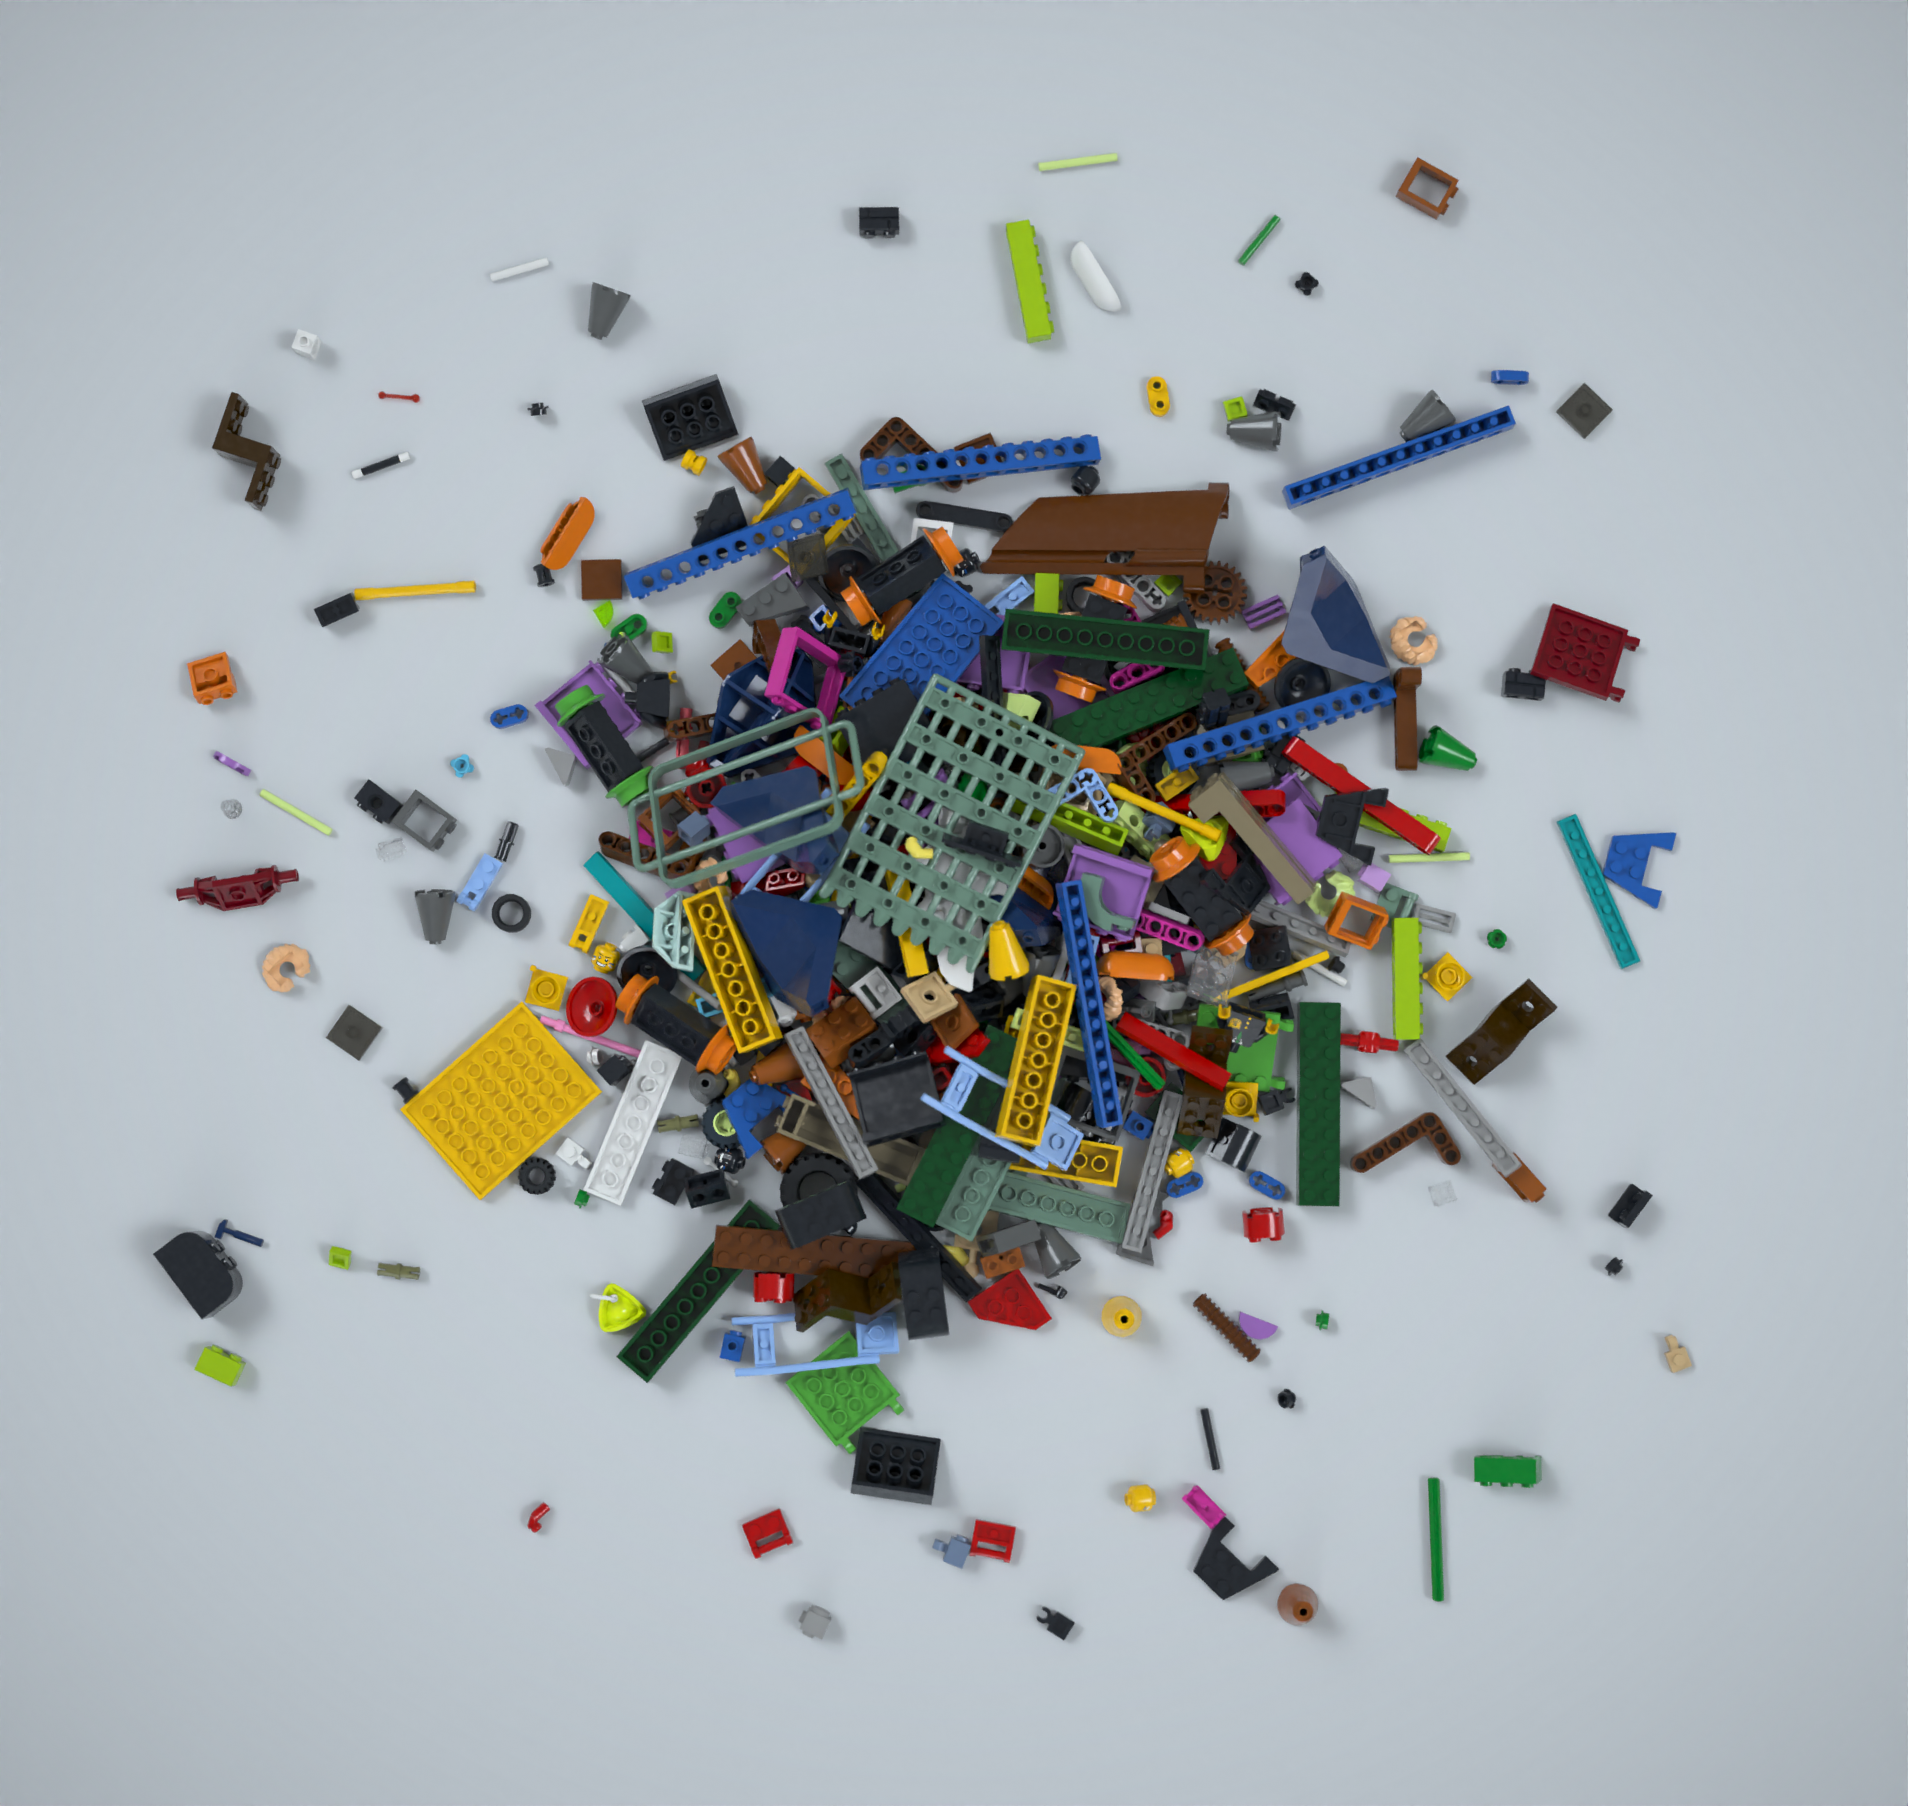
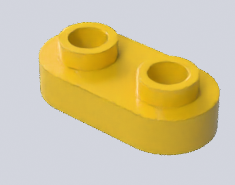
(1158, 395)

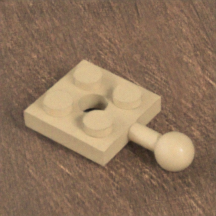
(934, 986)
(988, 1226)

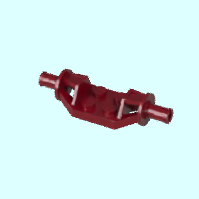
(238, 891)

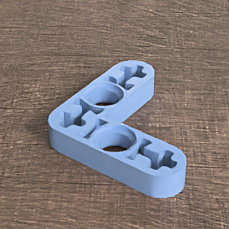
(1089, 788)

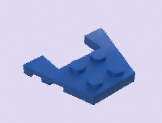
(1628, 860)
(747, 1108)

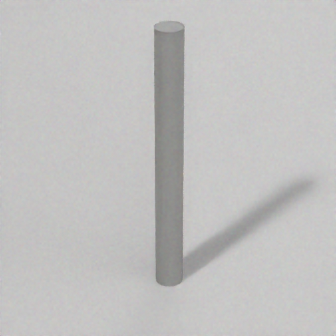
(699, 990)

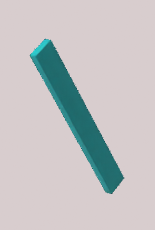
(1598, 891)
(630, 901)

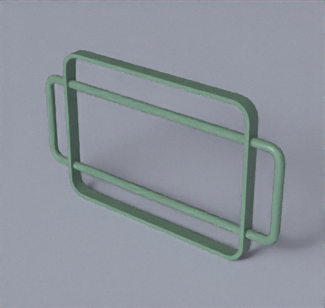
(663, 768)

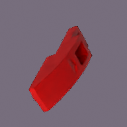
(775, 882)

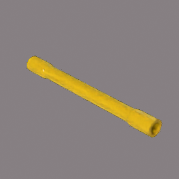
(372, 593)
(1204, 829)

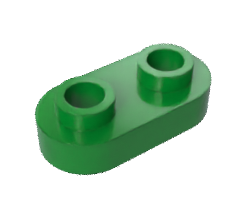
(726, 610)
(627, 627)

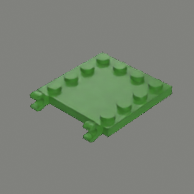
(1255, 1062)
(844, 1396)

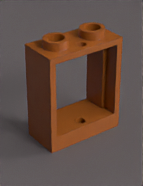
(1419, 203)
(680, 797)
(1524, 1183)
(994, 1266)

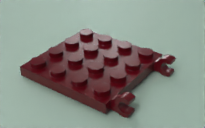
(1581, 653)

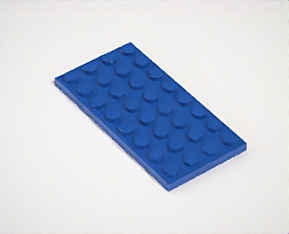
(933, 638)

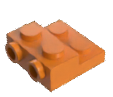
(212, 678)

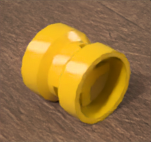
(693, 462)

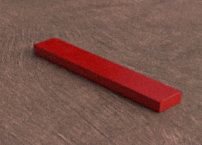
(1173, 1051)

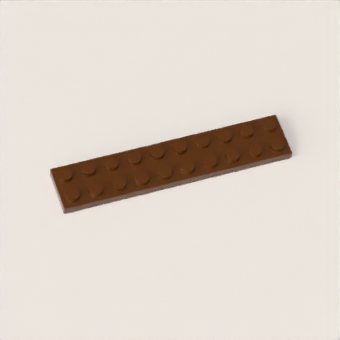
(770, 1251)

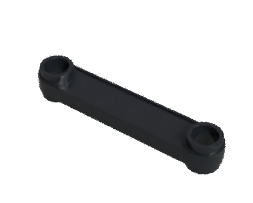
(964, 516)

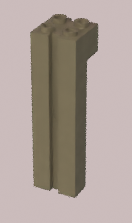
(1224, 796)
(808, 1124)

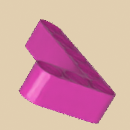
(1126, 674)
(1165, 931)

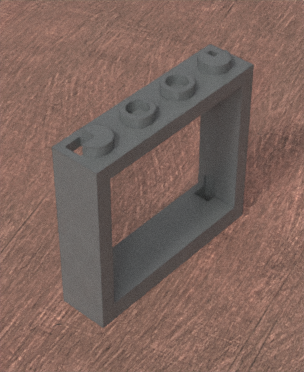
(1091, 1130)

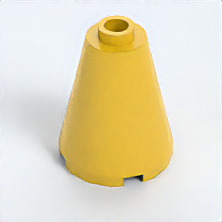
(1005, 953)
(1115, 1309)

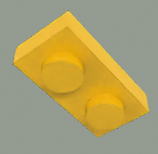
(1176, 783)

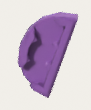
(231, 763)
(1256, 1327)

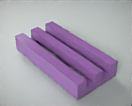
(1278, 605)

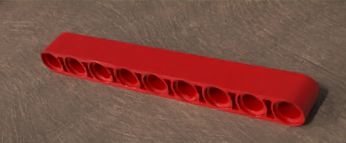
(1342, 782)
(1266, 802)

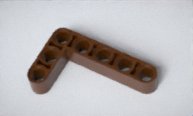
(900, 438)
(1405, 683)
(1146, 751)
(621, 843)
(1405, 1140)

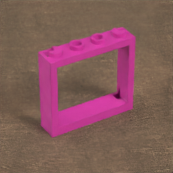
(832, 683)

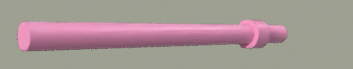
(560, 1026)

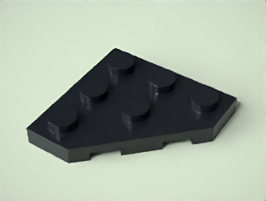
(721, 518)

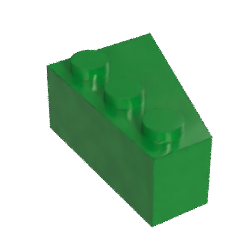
(1507, 1470)

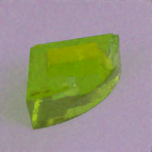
(604, 613)

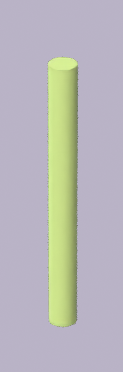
(1077, 161)
(296, 812)
(1429, 858)

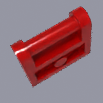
(764, 1527)
(995, 1534)

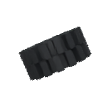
(548, 1181)

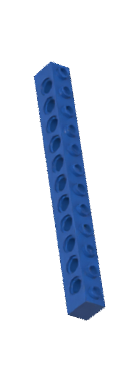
(1398, 457)
(952, 472)
(841, 498)
(1178, 761)
(1089, 1004)

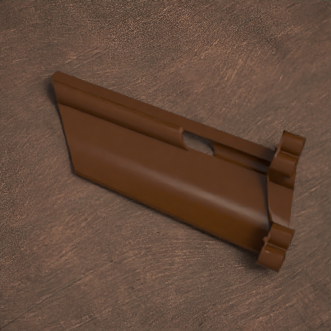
(1077, 533)

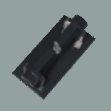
(1266, 401)

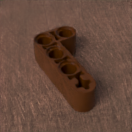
(766, 640)
(702, 723)

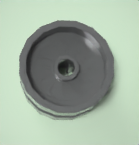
(1050, 850)

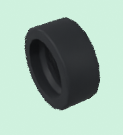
(1070, 591)
(511, 898)

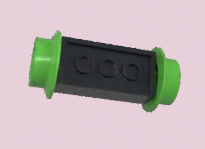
(603, 745)

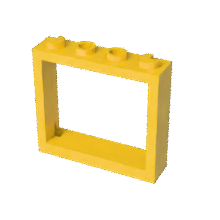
(781, 493)

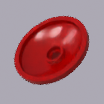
(584, 1006)

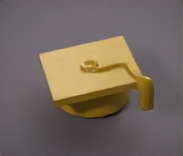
(1447, 976)
(546, 989)
(1241, 1099)

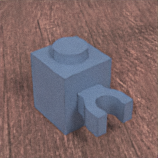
(1157, 824)
(694, 829)
(955, 1551)

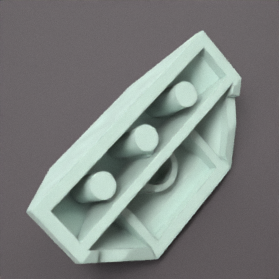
(673, 932)

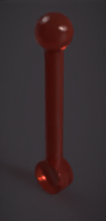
(415, 398)

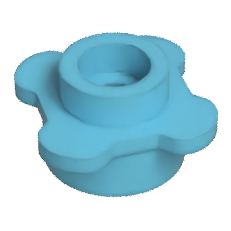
(464, 759)

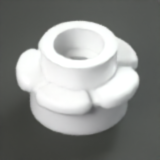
(595, 1056)

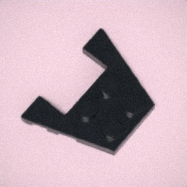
(1341, 820)
(1244, 885)
(1223, 1570)

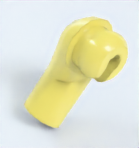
(916, 850)
(733, 1080)
(958, 1253)

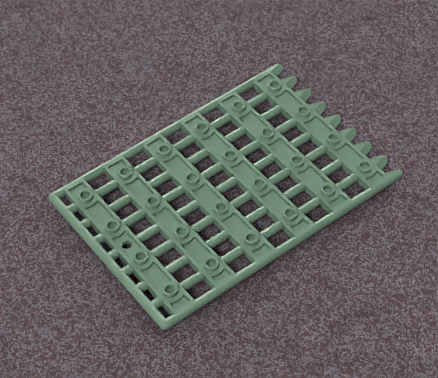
(905, 913)

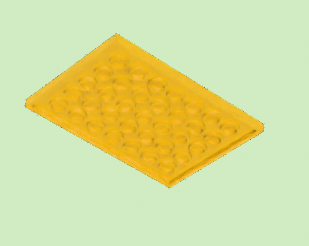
(501, 1100)

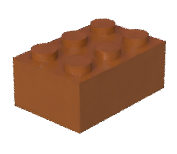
(841, 1031)

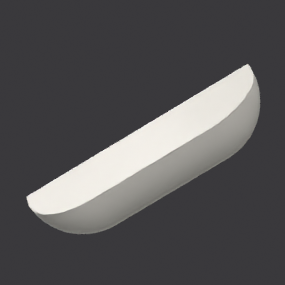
(1094, 278)

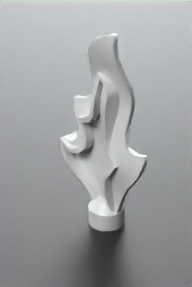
(957, 974)

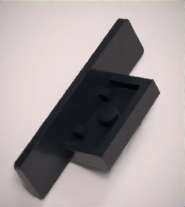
(983, 841)

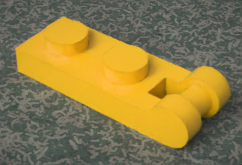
(589, 923)

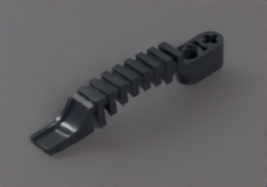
(890, 1031)

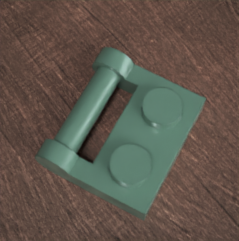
(1390, 898)

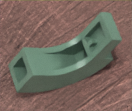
(1096, 908)

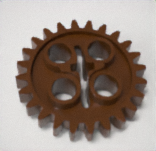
(1212, 609)

